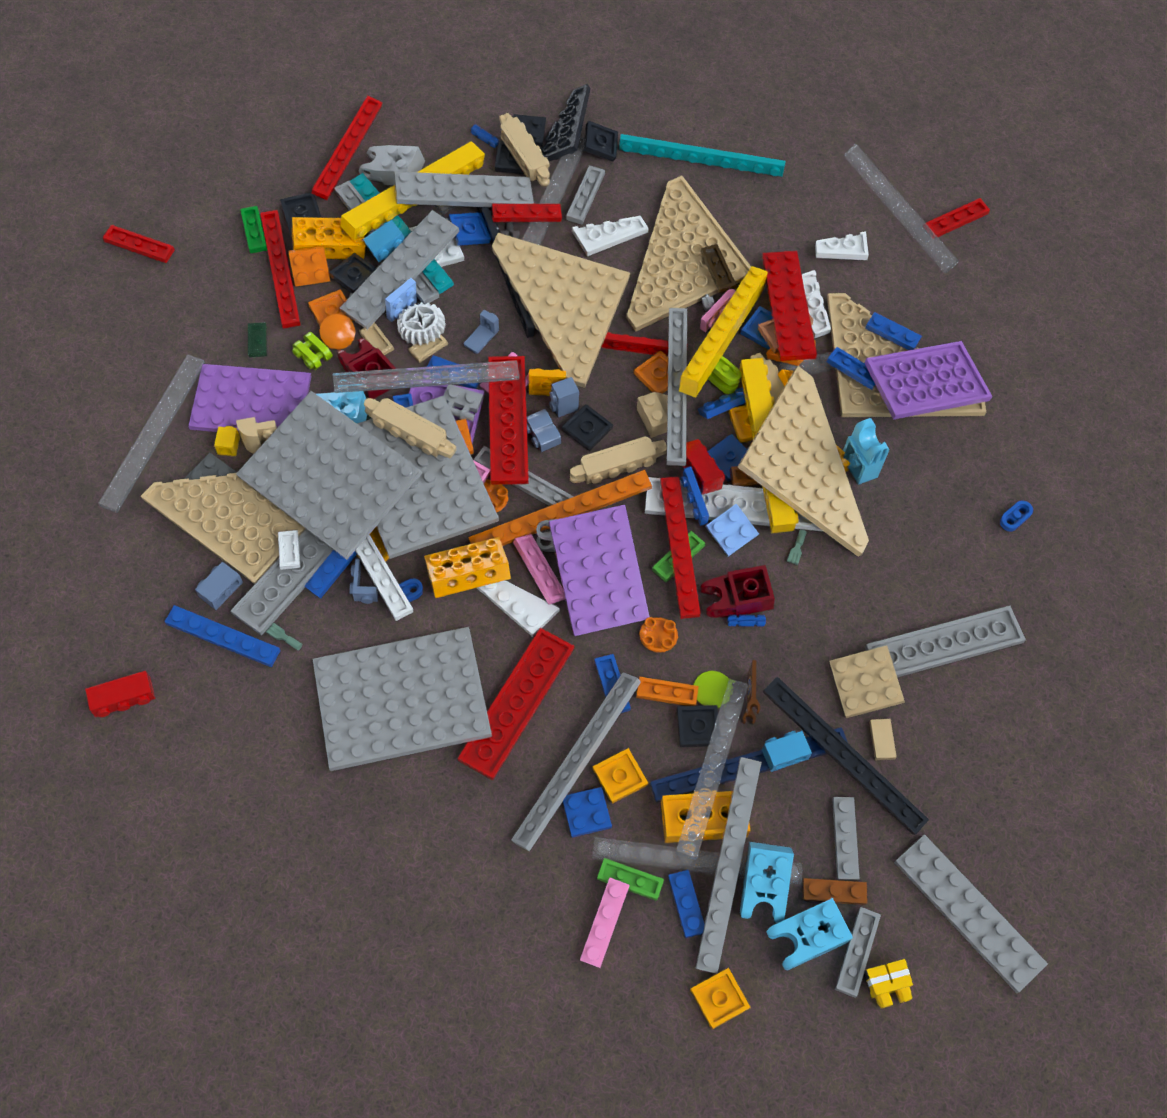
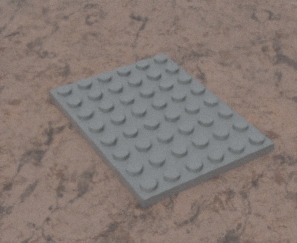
(329, 474)
(444, 498)
(400, 698)

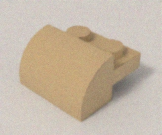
(254, 433)

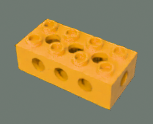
(326, 232)
(467, 567)
(676, 805)

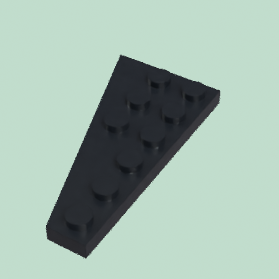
(566, 132)

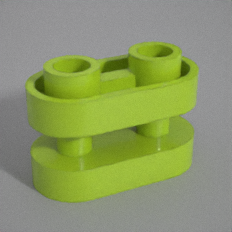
(310, 359)
(725, 376)

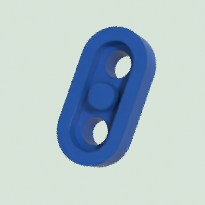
(1015, 517)
(410, 584)

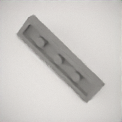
(585, 195)
(845, 839)
(857, 952)

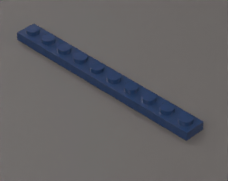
(686, 781)

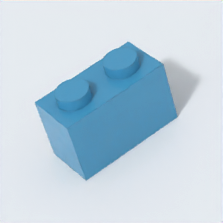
(384, 240)
(786, 750)

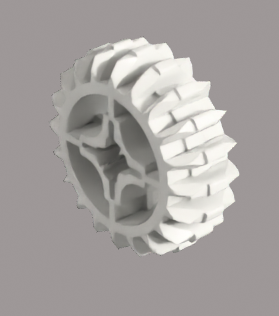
(410, 323)

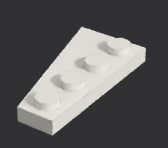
(603, 236)
(815, 305)
(520, 605)

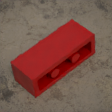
(704, 467)
(120, 694)

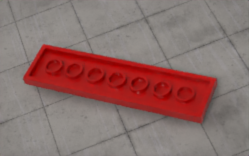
(789, 306)
(508, 427)
(517, 702)

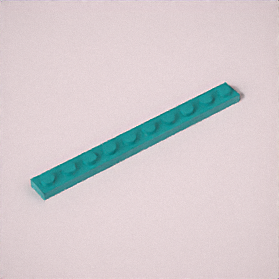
(701, 155)
(433, 271)

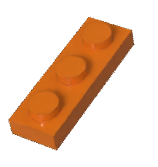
(667, 692)

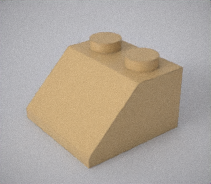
(653, 412)

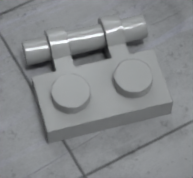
(463, 399)

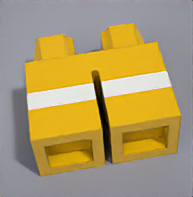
(889, 979)

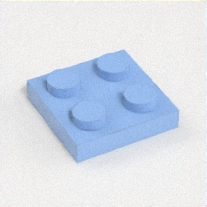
(401, 299)
(732, 530)

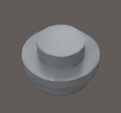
(707, 302)

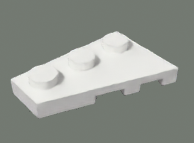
(845, 248)

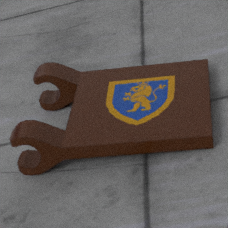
(751, 694)

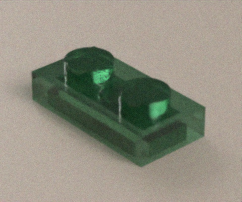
(257, 339)

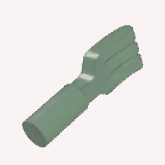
(795, 553)
(279, 634)

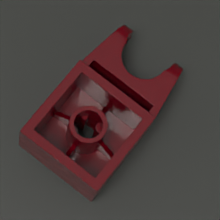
(366, 359)
(740, 592)

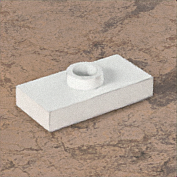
(289, 549)

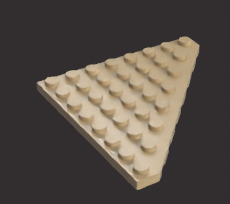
(673, 264)
(566, 298)
(850, 335)
(801, 463)
(225, 519)

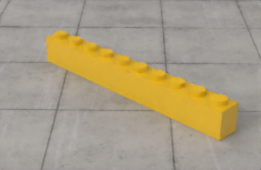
(384, 205)
(722, 332)
(759, 404)

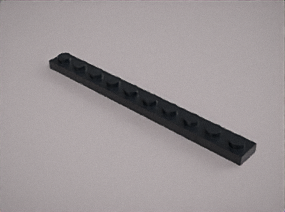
(524, 315)
(846, 756)

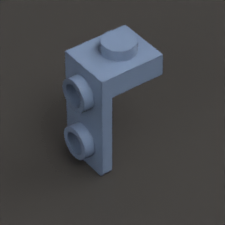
(484, 333)
(364, 594)

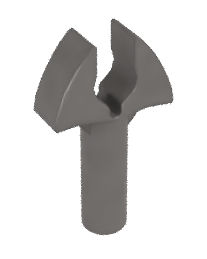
(509, 230)

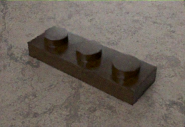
(718, 268)

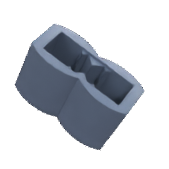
(542, 430)

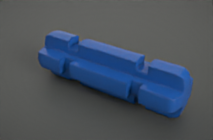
(485, 136)
(746, 620)

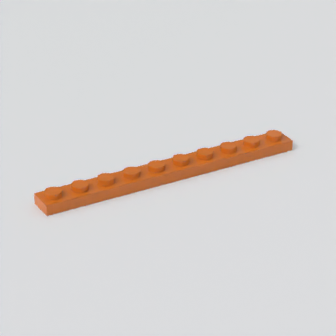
(574, 506)

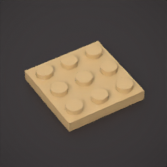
(866, 681)

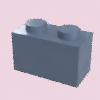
(564, 397)
(218, 585)

